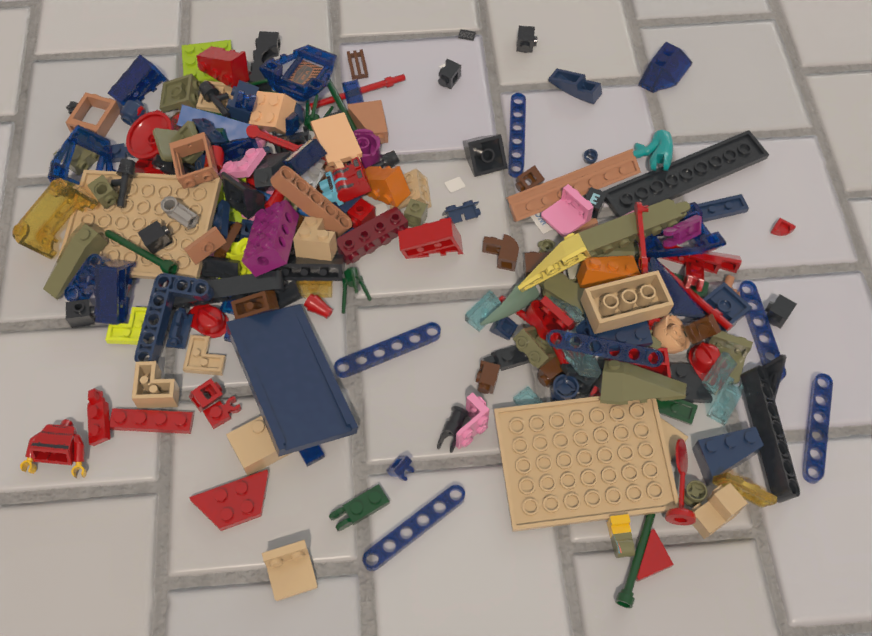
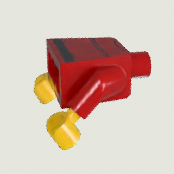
(56, 446)

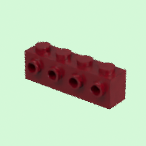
(371, 235)

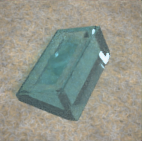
(482, 310)

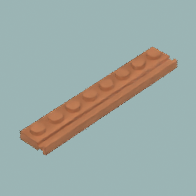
(595, 175)

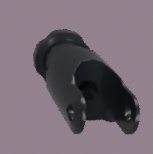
(453, 426)

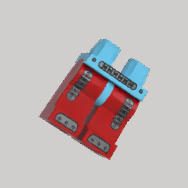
(346, 183)

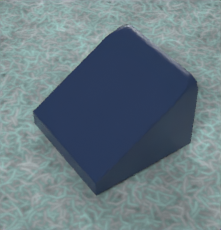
(504, 328)

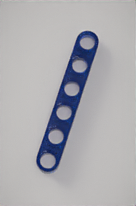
(517, 134)
(757, 331)
(386, 346)
(603, 351)
(821, 428)
(417, 530)

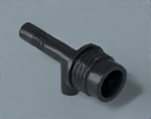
(212, 94)
(388, 159)
(125, 170)

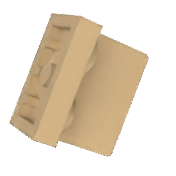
(418, 187)
(290, 570)

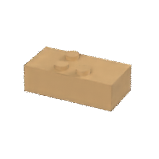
(626, 302)
(253, 446)

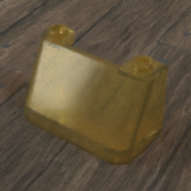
(49, 214)

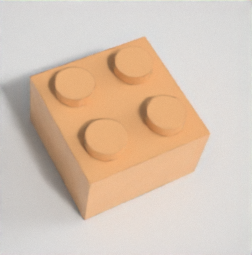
(271, 111)

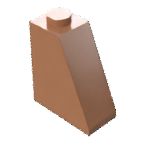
(370, 116)

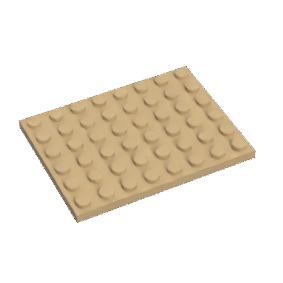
(141, 210)
(583, 462)

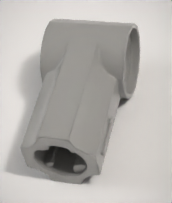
(179, 212)

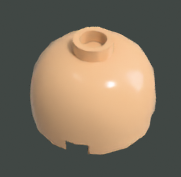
(671, 334)

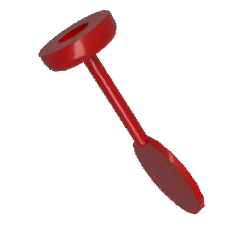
(681, 515)

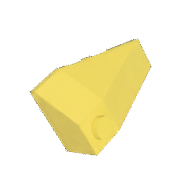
(563, 256)

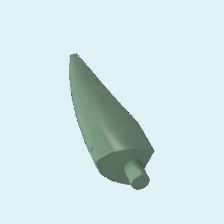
(513, 303)

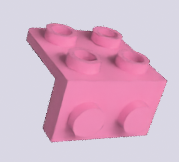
(569, 212)
(479, 414)

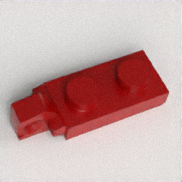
(98, 418)

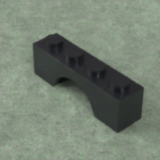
(267, 47)

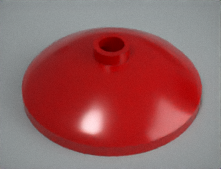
(140, 137)

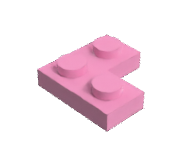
(246, 166)

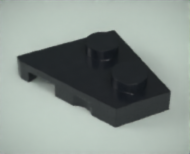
(695, 389)

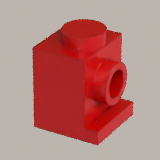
(209, 387)

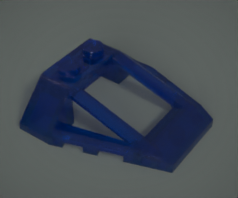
(273, 72)
(87, 140)
(703, 243)

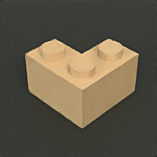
(314, 241)
(151, 390)
(721, 508)

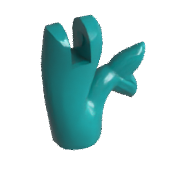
(660, 150)

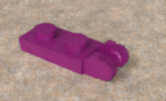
(683, 231)

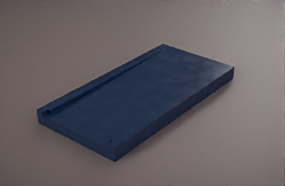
(290, 379)

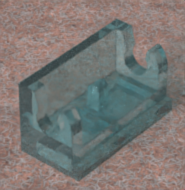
(725, 402)

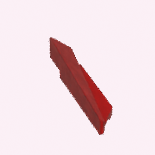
(710, 261)

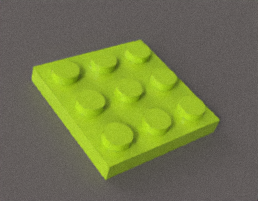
(190, 60)

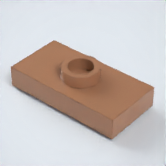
(205, 245)

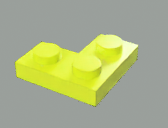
(129, 332)

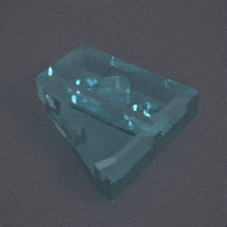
(573, 312)
(583, 363)

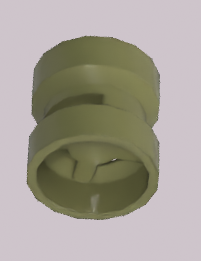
(697, 490)

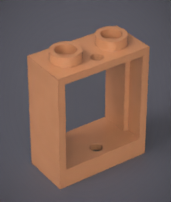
(106, 121)
(188, 147)

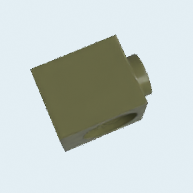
(103, 191)
(416, 213)

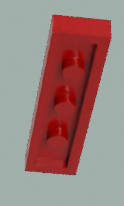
(151, 421)

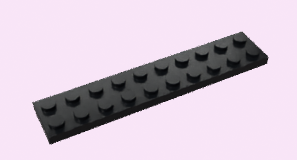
(687, 173)

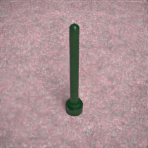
(340, 104)
(166, 266)
(625, 597)

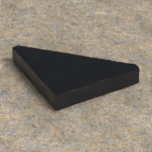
(774, 370)

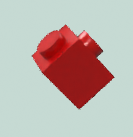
(361, 213)

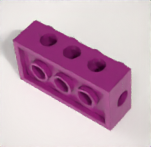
(270, 238)

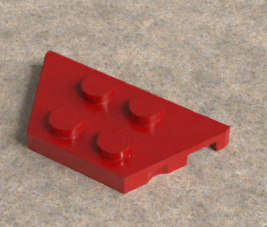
(234, 501)

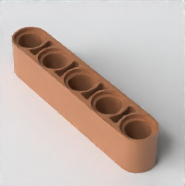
(310, 200)

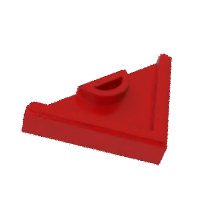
(654, 558)

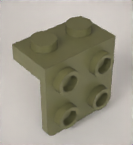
(166, 136)
(736, 346)

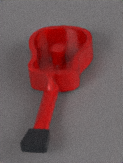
(543, 325)

